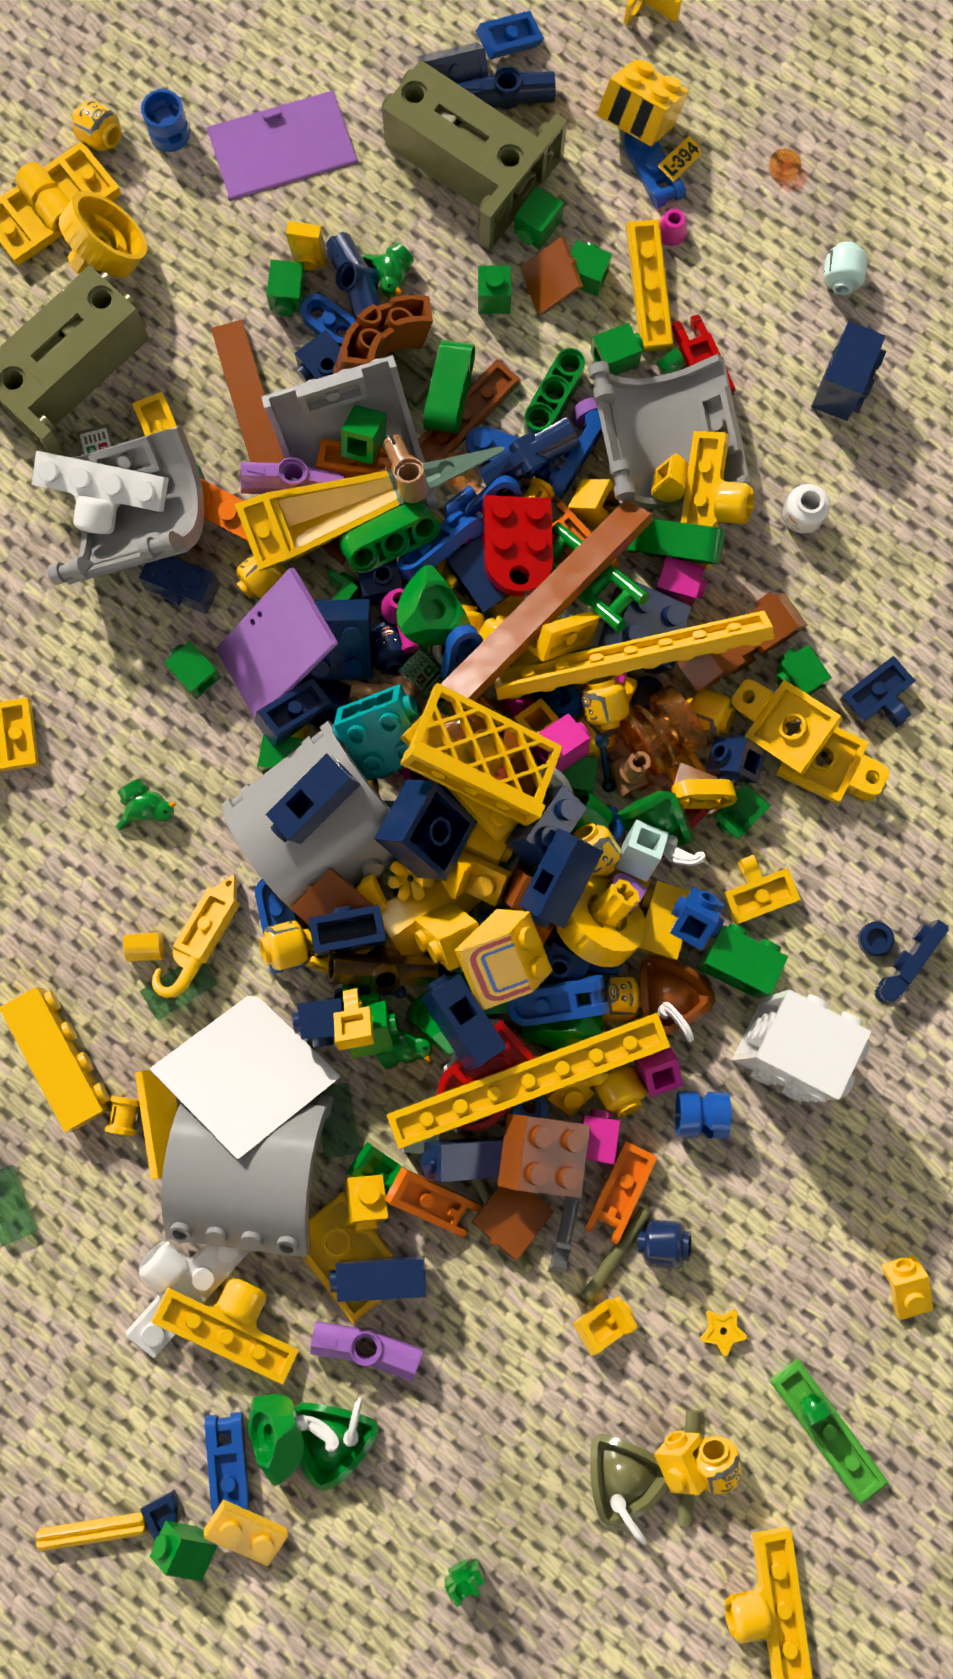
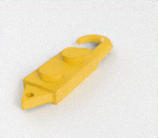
(200, 935)

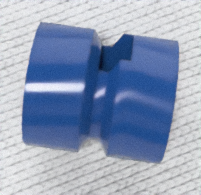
(165, 120)
(703, 1114)

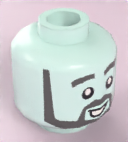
(845, 268)

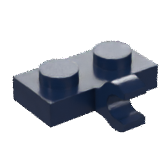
(879, 692)

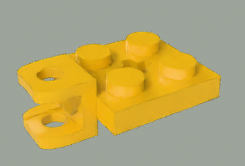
(773, 710)
(844, 774)

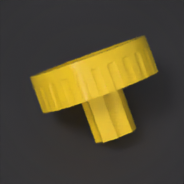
(101, 235)
(609, 933)

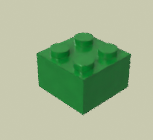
(743, 961)

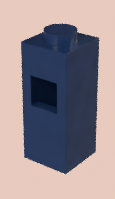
(312, 800)
(560, 879)
(462, 1021)
(462, 1159)
(379, 1278)

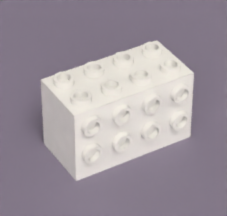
(803, 1047)

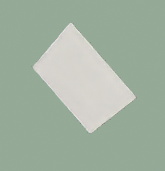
(245, 1074)

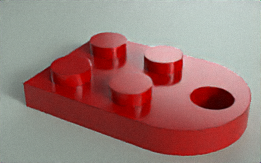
(517, 539)
(457, 1075)

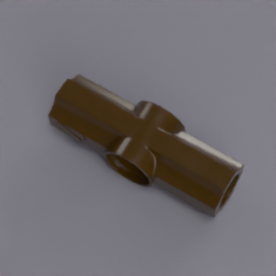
(382, 969)

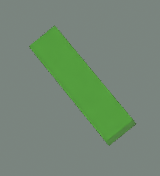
(831, 1435)

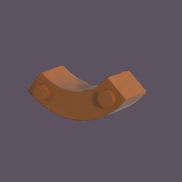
(385, 329)
(705, 669)

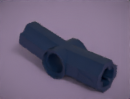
(522, 88)
(353, 273)
(532, 453)

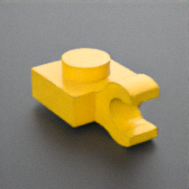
(354, 1024)
(574, 1096)

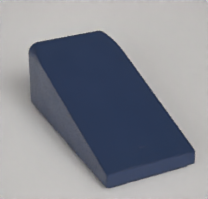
(292, 712)

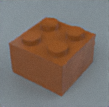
(543, 1155)

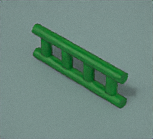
(589, 596)

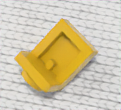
(365, 1203)
(908, 1287)
(605, 1324)
(678, 1463)

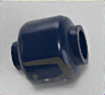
(665, 1244)

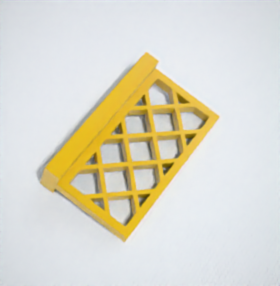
(465, 778)

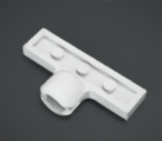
(98, 489)
(191, 1276)

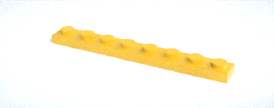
(634, 654)
(527, 1080)

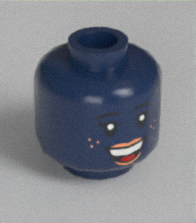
(386, 649)

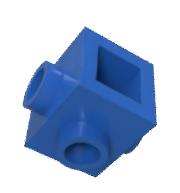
(697, 917)

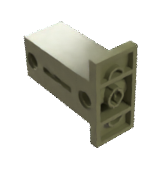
(470, 146)
(67, 354)

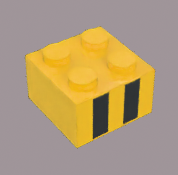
(642, 101)

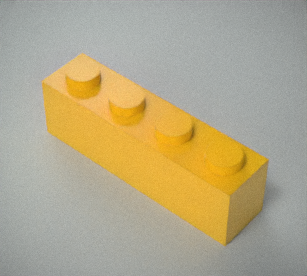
(55, 1059)

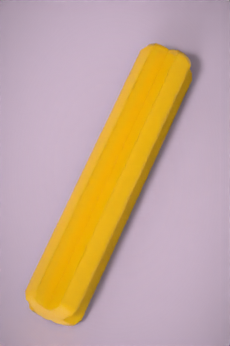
(90, 1532)

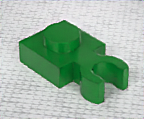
(464, 1580)

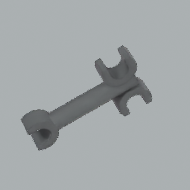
(562, 1247)

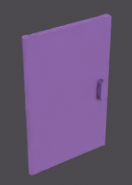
(283, 149)
(276, 643)

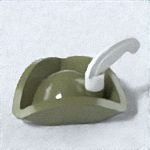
(624, 1482)

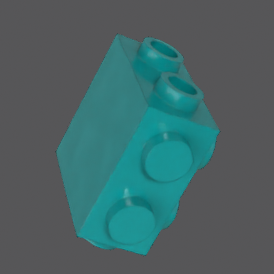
(374, 728)

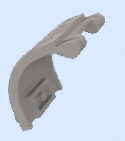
(322, 405)
(656, 418)
(142, 533)
(340, 842)
(246, 1200)

